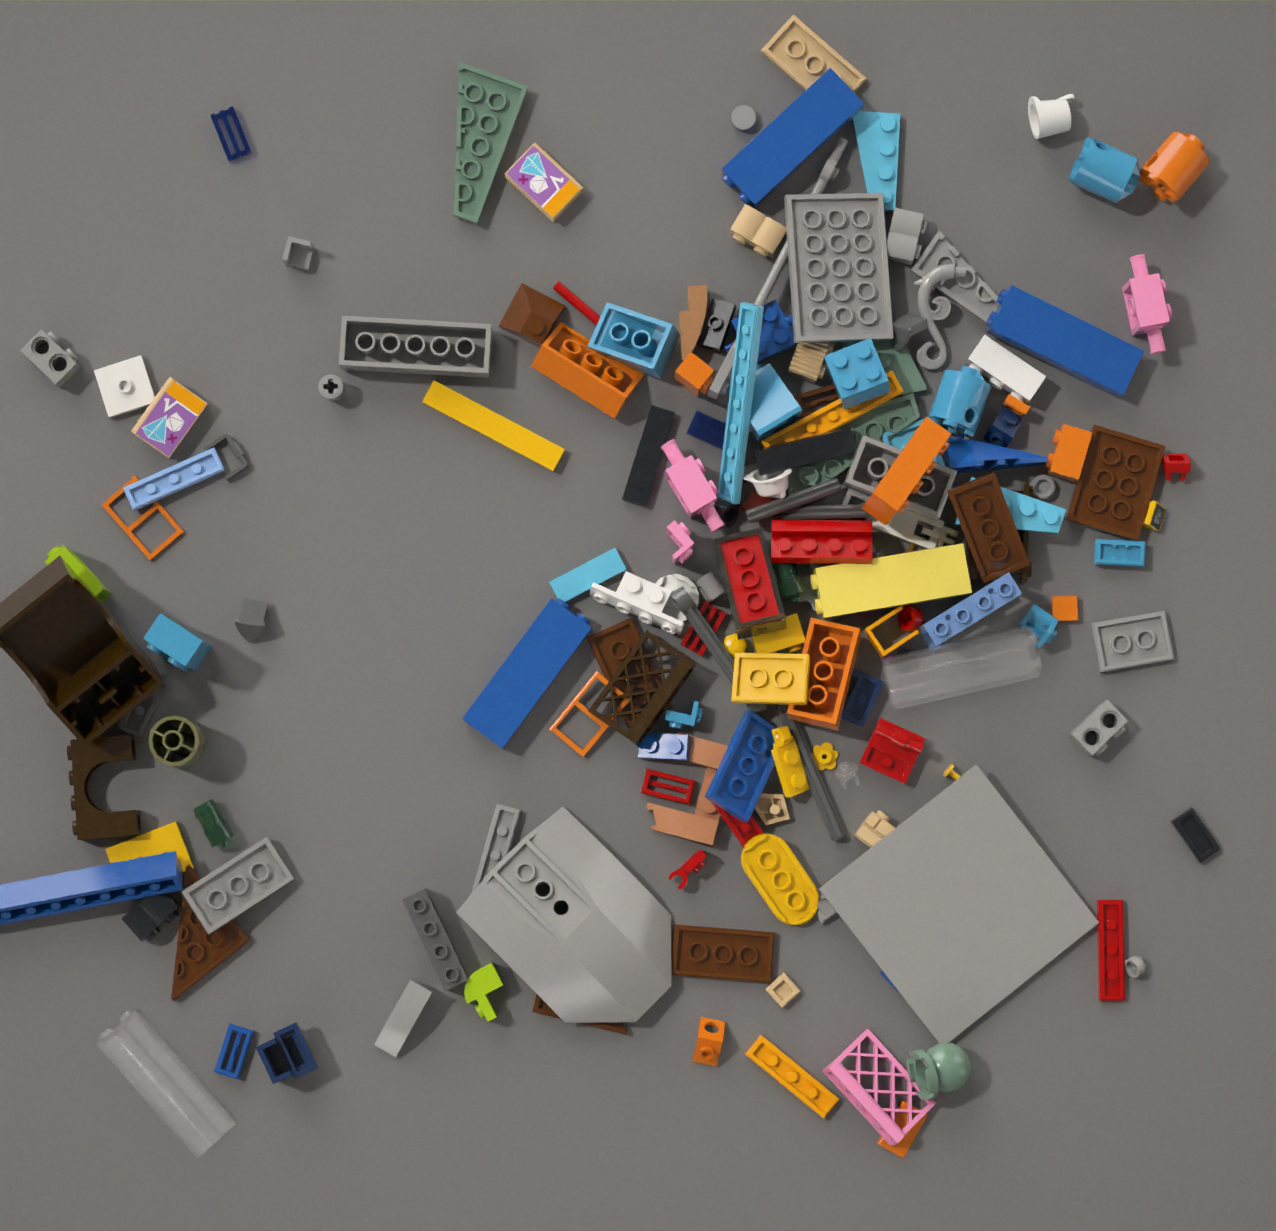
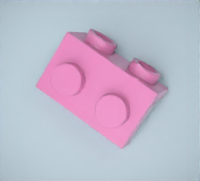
(681, 536)

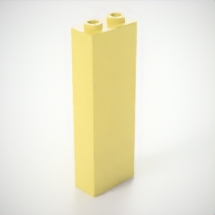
(891, 581)

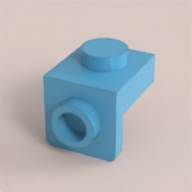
(1041, 623)
(678, 720)

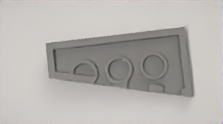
(965, 291)

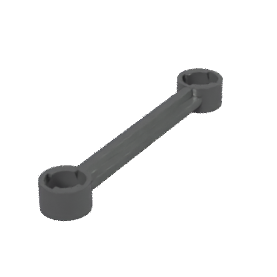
(709, 638)

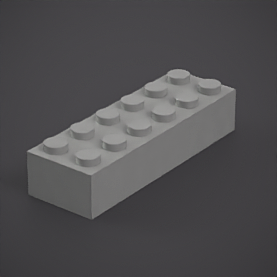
(415, 346)

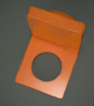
(708, 1044)

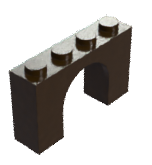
(90, 820)

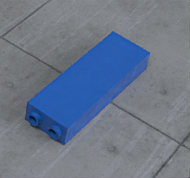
(791, 138)
(1064, 341)
(528, 672)

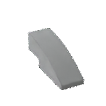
(403, 1018)

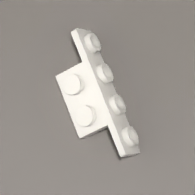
(640, 599)

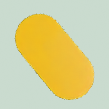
(780, 879)

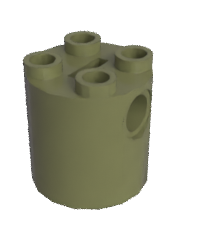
(166, 735)

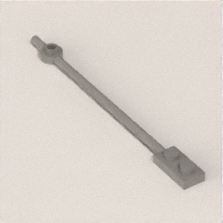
(828, 174)

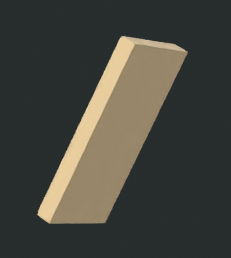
(807, 57)

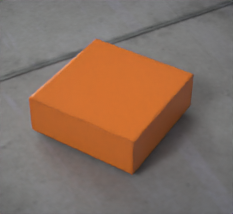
(1016, 405)
(1064, 608)

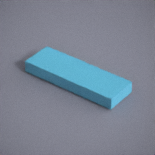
(581, 578)

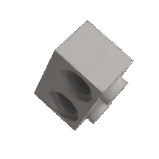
(48, 361)
(1094, 723)

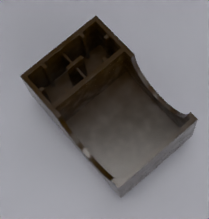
(75, 651)

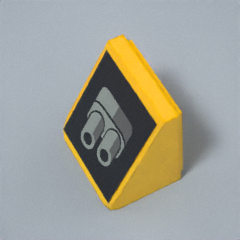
(1154, 516)

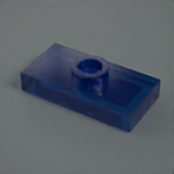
(707, 429)

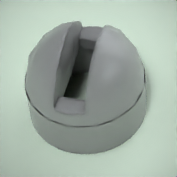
(1130, 968)

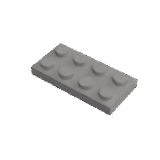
(237, 885)

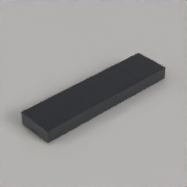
(804, 451)
(648, 456)

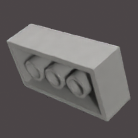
(874, 460)

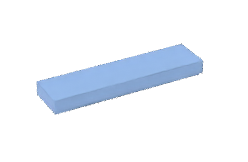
(173, 479)

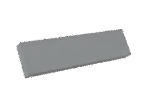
(498, 840)

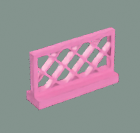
(863, 1101)

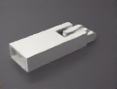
(903, 527)

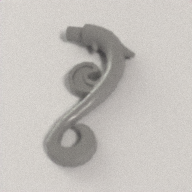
(943, 309)

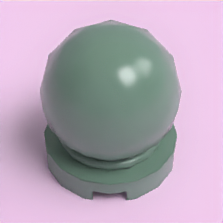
(940, 1069)

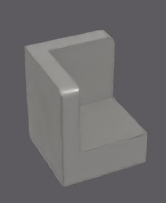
(298, 253)

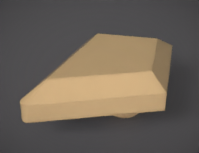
(771, 808)

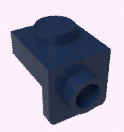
(1003, 428)

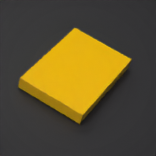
(770, 678)
(161, 840)

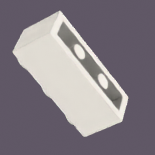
(1005, 370)

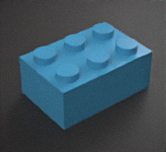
(182, 646)

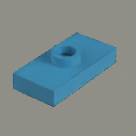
(1119, 553)

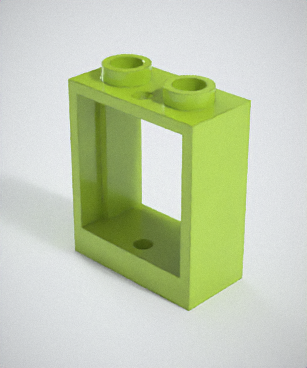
(81, 570)

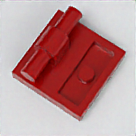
(892, 750)

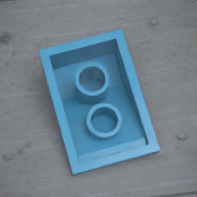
(634, 339)

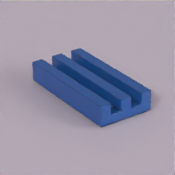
(240, 1030)

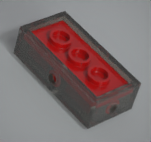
(750, 583)

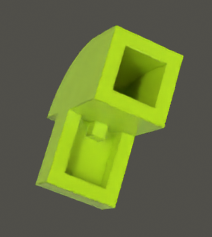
(478, 985)

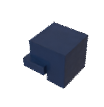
(287, 1054)

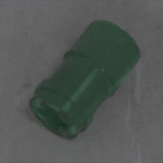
(789, 581)
(214, 826)

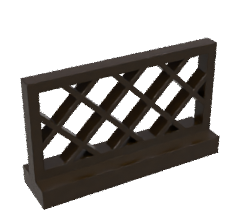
(661, 698)

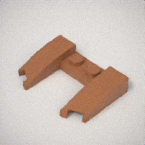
(704, 822)

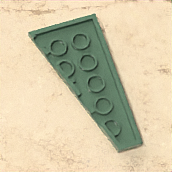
(484, 125)
(891, 415)

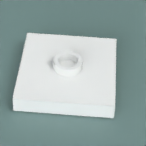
(125, 386)

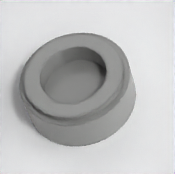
(743, 118)
(1043, 487)

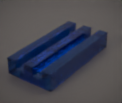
(223, 114)

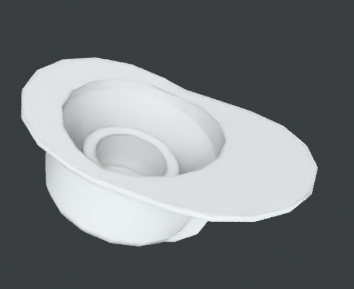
(768, 485)

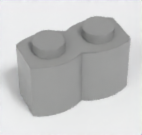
(904, 235)

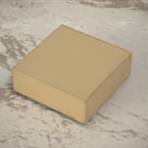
(782, 990)

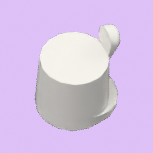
(1049, 116)

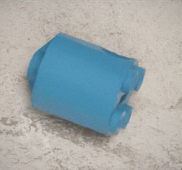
(1105, 170)
(960, 401)

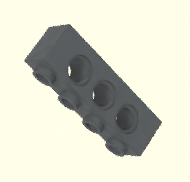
(435, 939)

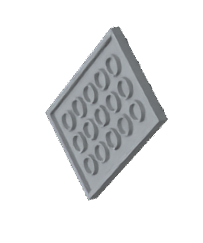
(838, 267)

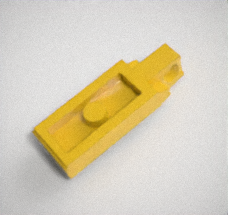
(788, 762)

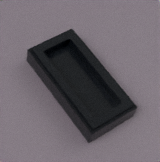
(1195, 835)

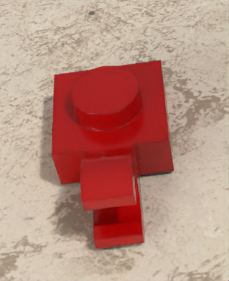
(694, 863)

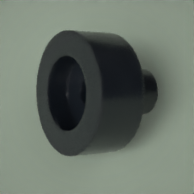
(728, 513)

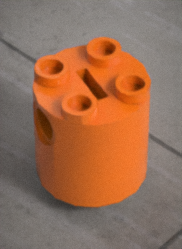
(1175, 166)

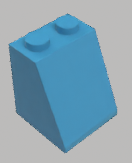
(771, 403)

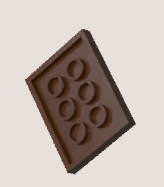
(1115, 483)

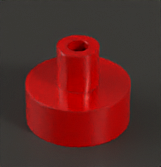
(910, 619)

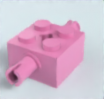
(1146, 304)
(691, 486)

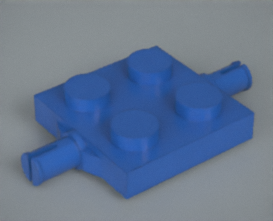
(775, 332)

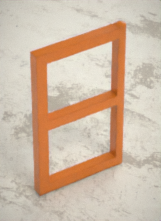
(128, 530)
(575, 701)

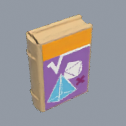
(544, 182)
(169, 417)

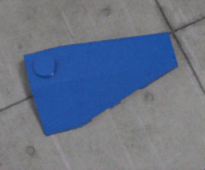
(977, 456)

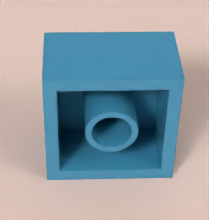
(857, 373)

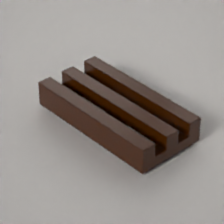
(799, 397)

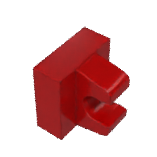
(1176, 463)

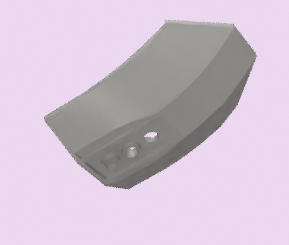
(601, 957)

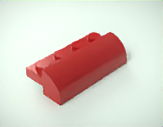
(822, 541)

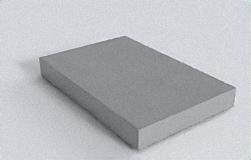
(1132, 641)

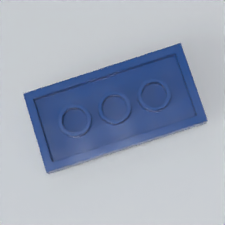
(744, 767)

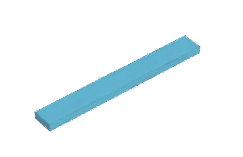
(740, 402)

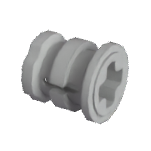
(325, 383)

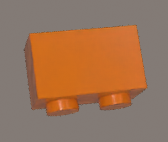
(694, 375)
(1068, 453)

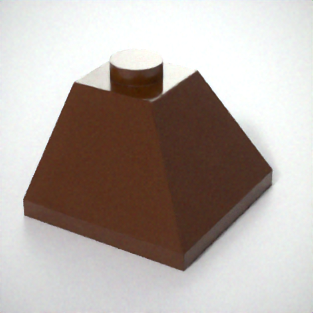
(531, 315)

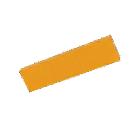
(792, 1076)

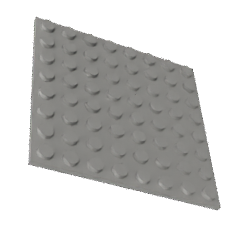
(959, 905)

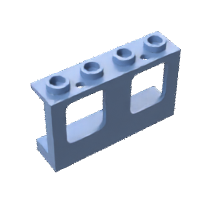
(969, 611)

